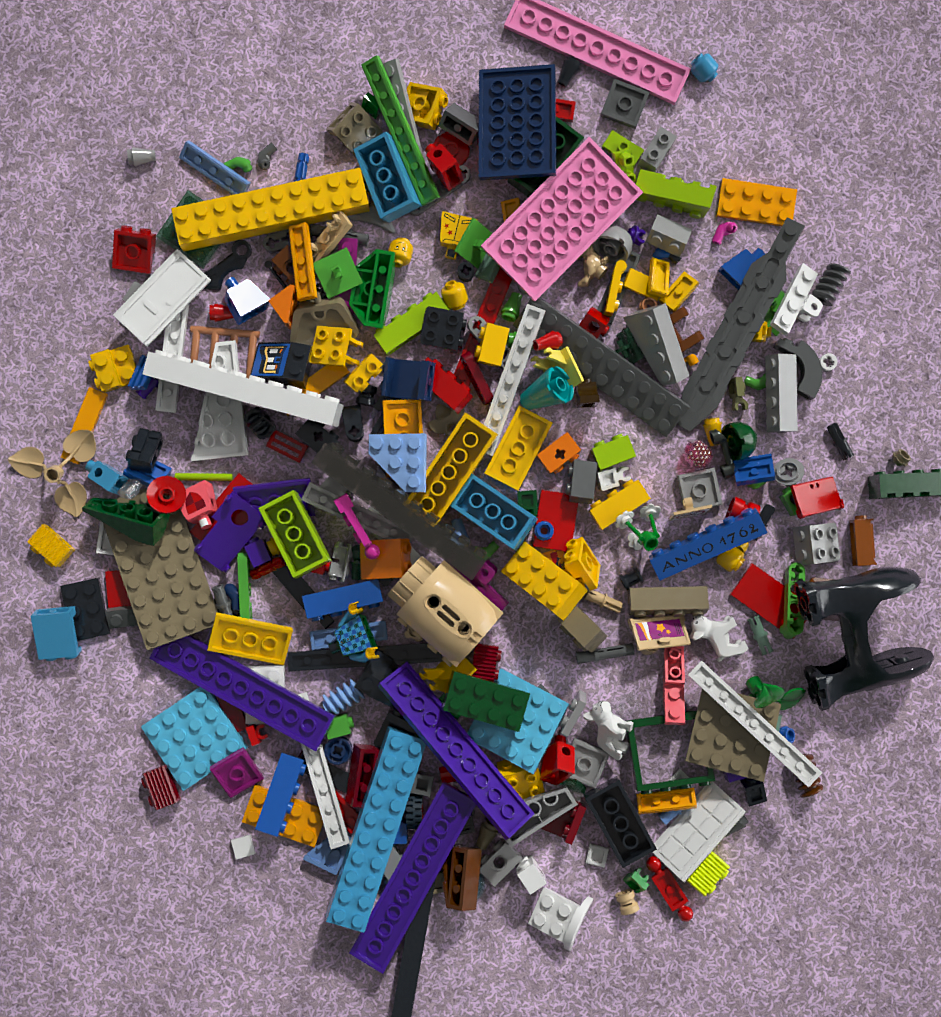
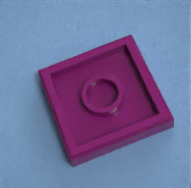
(236, 772)

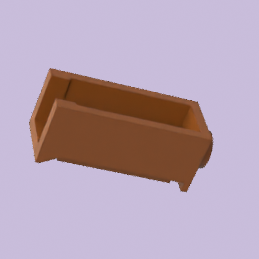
(862, 541)

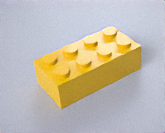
(544, 580)

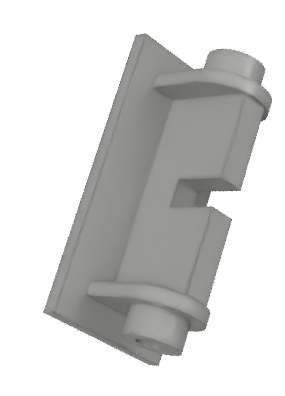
(343, 555)

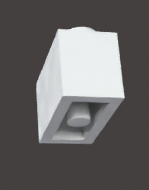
(530, 874)

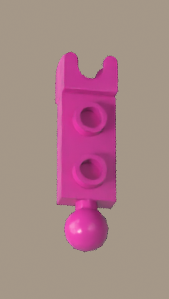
(345, 505)

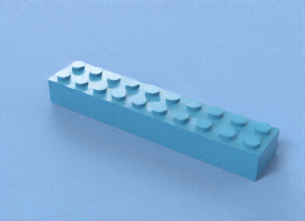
(375, 829)

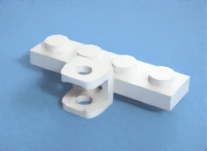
(796, 301)

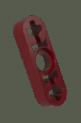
(476, 378)

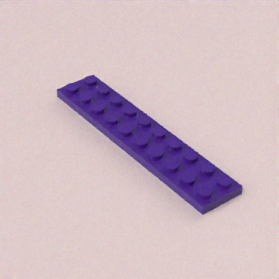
(246, 690)
(456, 750)
(413, 877)

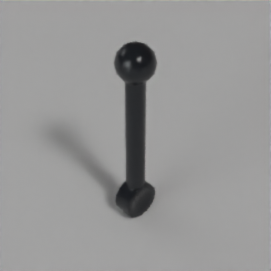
(268, 265)

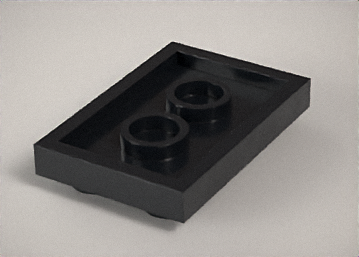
(90, 608)

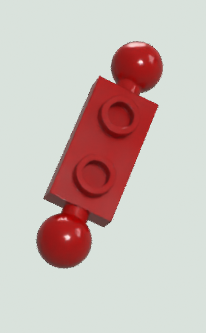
(669, 888)

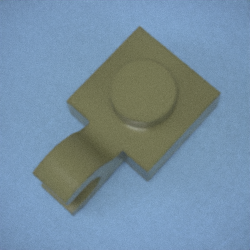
(736, 391)

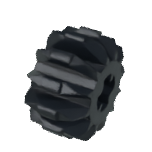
(260, 423)

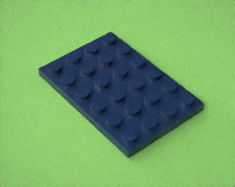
(517, 122)

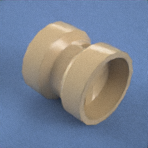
(627, 902)

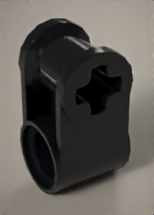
(353, 419)

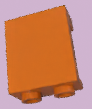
(392, 561)

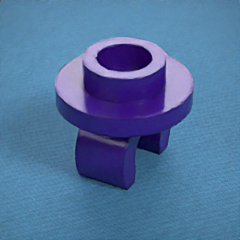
(635, 232)

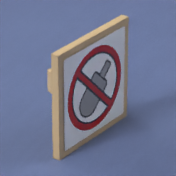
(689, 510)

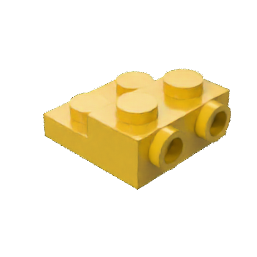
(426, 104)
(113, 368)
(361, 374)
(582, 562)

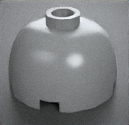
(612, 243)

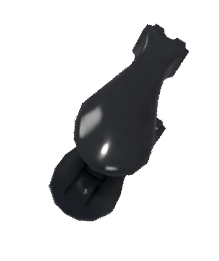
(854, 602)

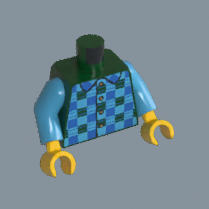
(354, 636)

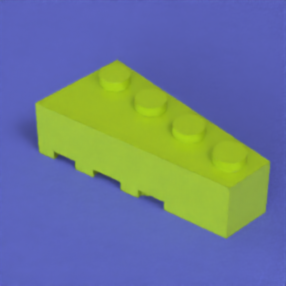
(675, 193)

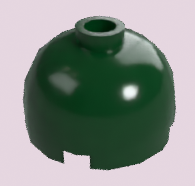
(740, 439)

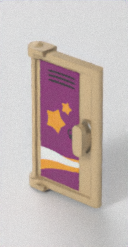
(667, 630)

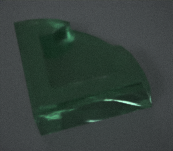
(574, 785)

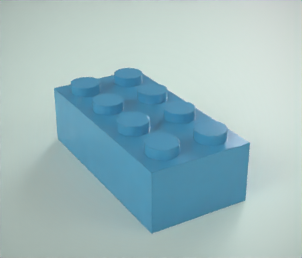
(387, 178)
(494, 512)

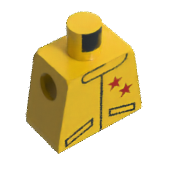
(451, 232)

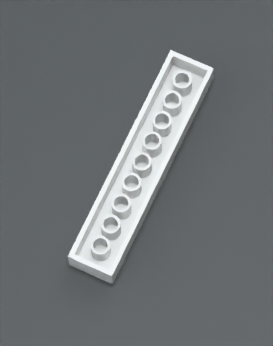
(238, 387)

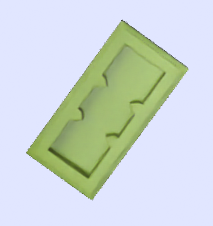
(616, 142)

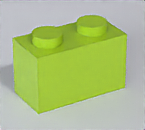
(612, 452)

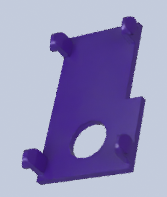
(227, 538)

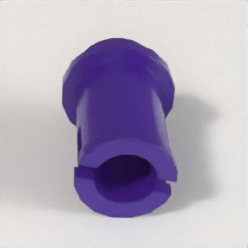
(144, 393)

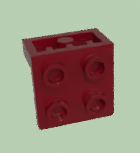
(567, 824)

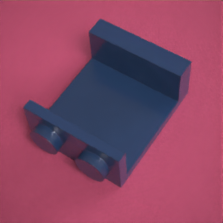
(407, 379)

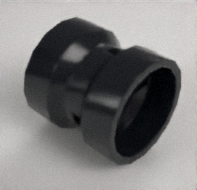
(364, 399)

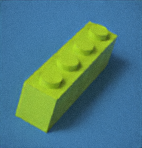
(408, 326)

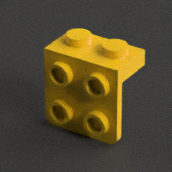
(522, 781)

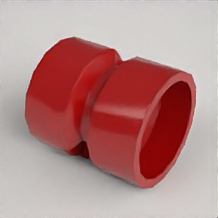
(737, 505)

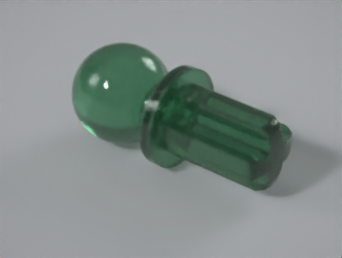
(356, 565)

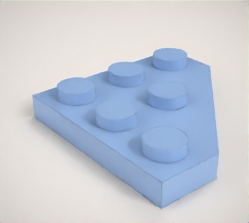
(402, 458)

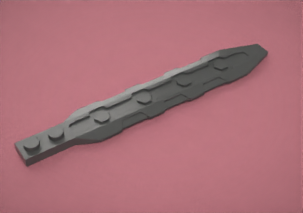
(741, 322)

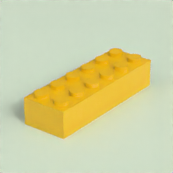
(454, 464)

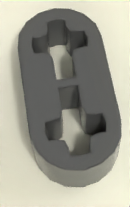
(278, 236)

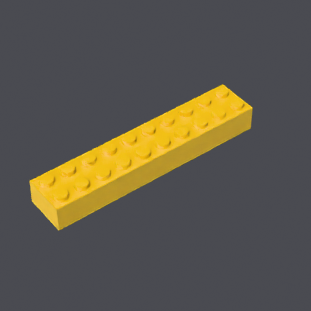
(269, 209)

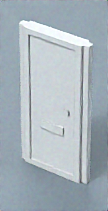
(162, 297)
(698, 831)

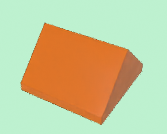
(285, 304)

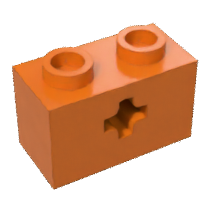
(565, 444)

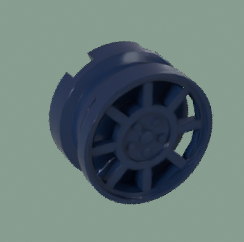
(338, 750)

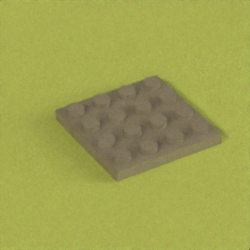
(724, 743)

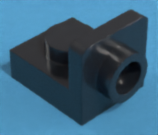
(754, 791)

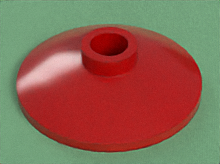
(170, 486)

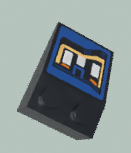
(283, 363)

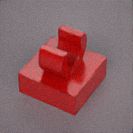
(254, 734)

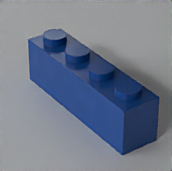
(338, 599)
(280, 794)

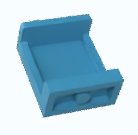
(55, 633)

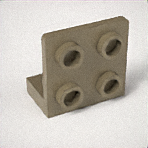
(354, 127)

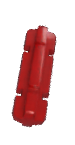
(267, 568)

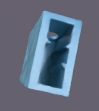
(106, 476)

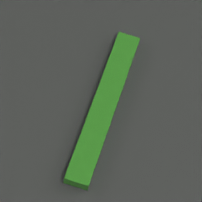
(400, 130)

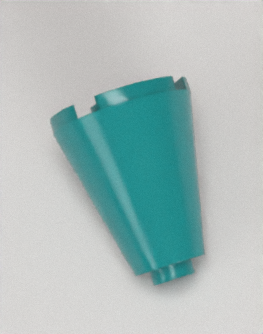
(548, 390)

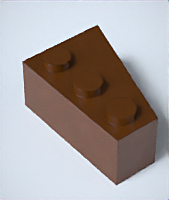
(462, 877)

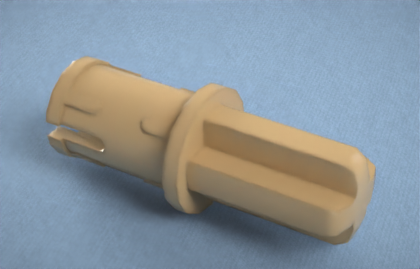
(603, 600)

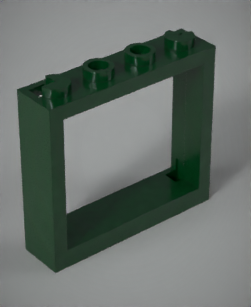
(663, 785)

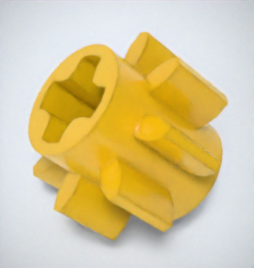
(764, 332)

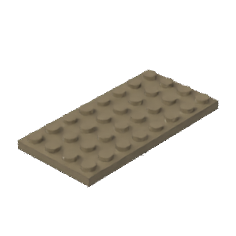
(164, 581)

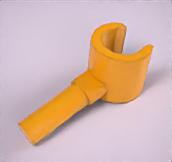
(691, 359)

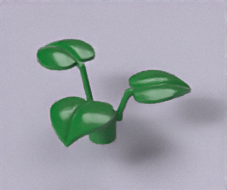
(767, 694)

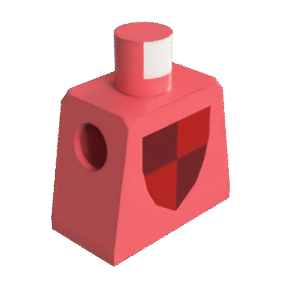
(200, 504)

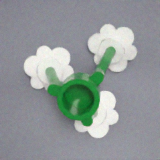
(641, 538)

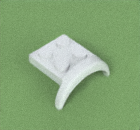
(559, 916)

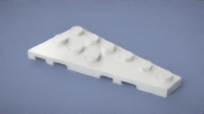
(221, 419)

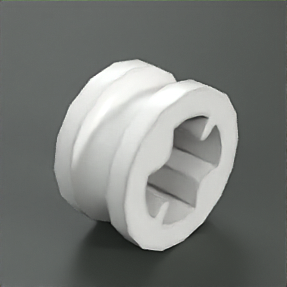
(833, 359)

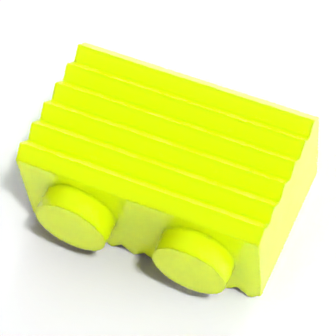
(708, 874)

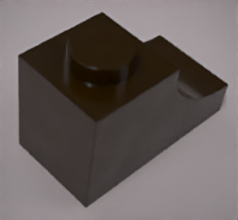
(587, 394)

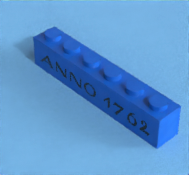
(707, 544)

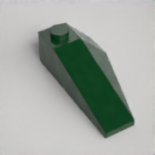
(131, 519)

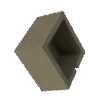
(583, 629)

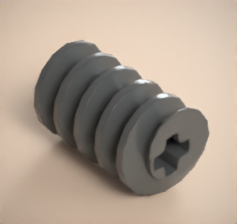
(829, 282)

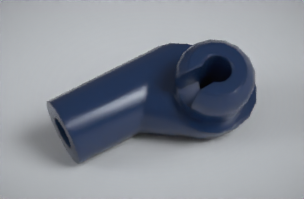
(233, 594)

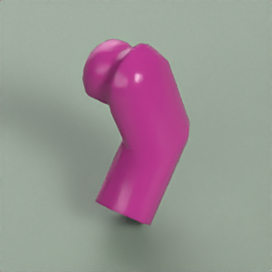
(723, 230)

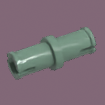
(760, 635)

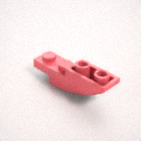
(674, 686)

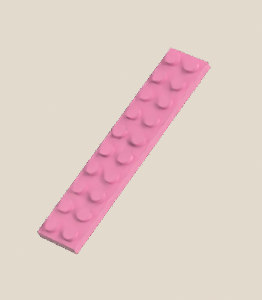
(598, 48)

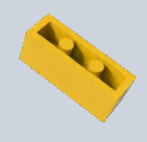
(627, 499)

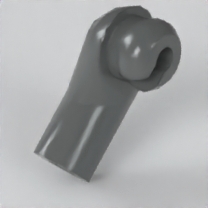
(264, 156)

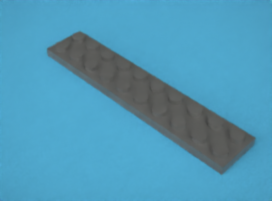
(613, 372)

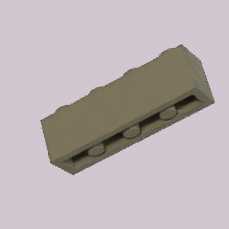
(668, 600)

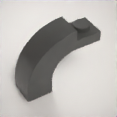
(809, 366)

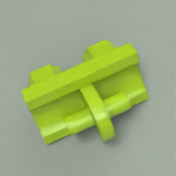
(625, 160)

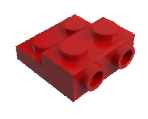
(133, 249)

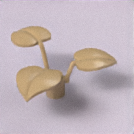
(69, 497)

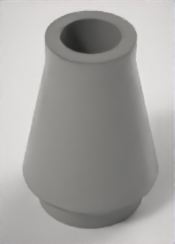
(140, 156)

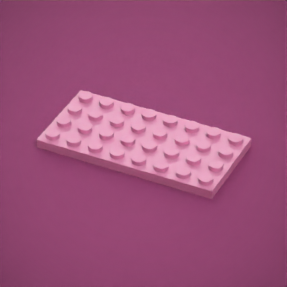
(561, 219)

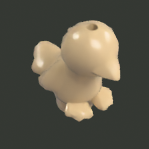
(593, 266)

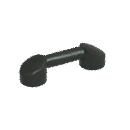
(728, 468)

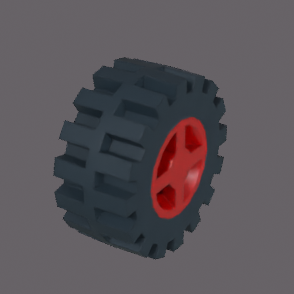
(414, 811)

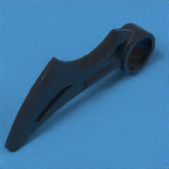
(227, 265)

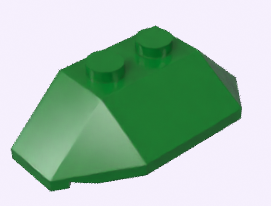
(373, 296)

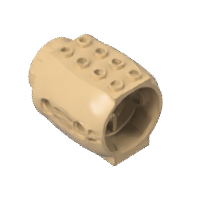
(442, 624)

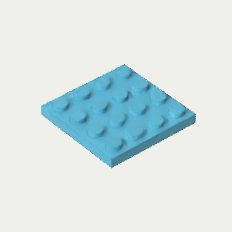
(538, 726)
(193, 736)

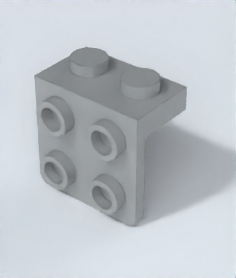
(816, 543)

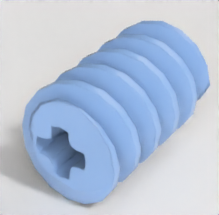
(342, 698)

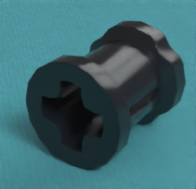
(465, 265)
(631, 578)

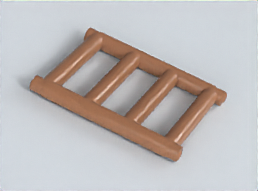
(233, 333)

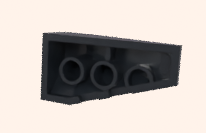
(372, 674)

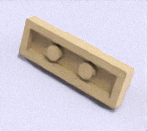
(330, 236)

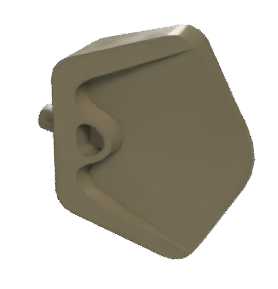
(320, 312)

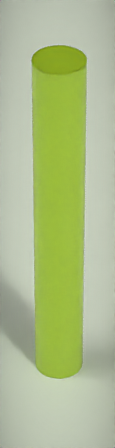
(203, 476)

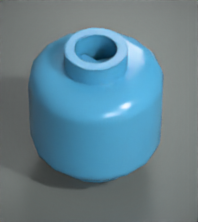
(704, 67)

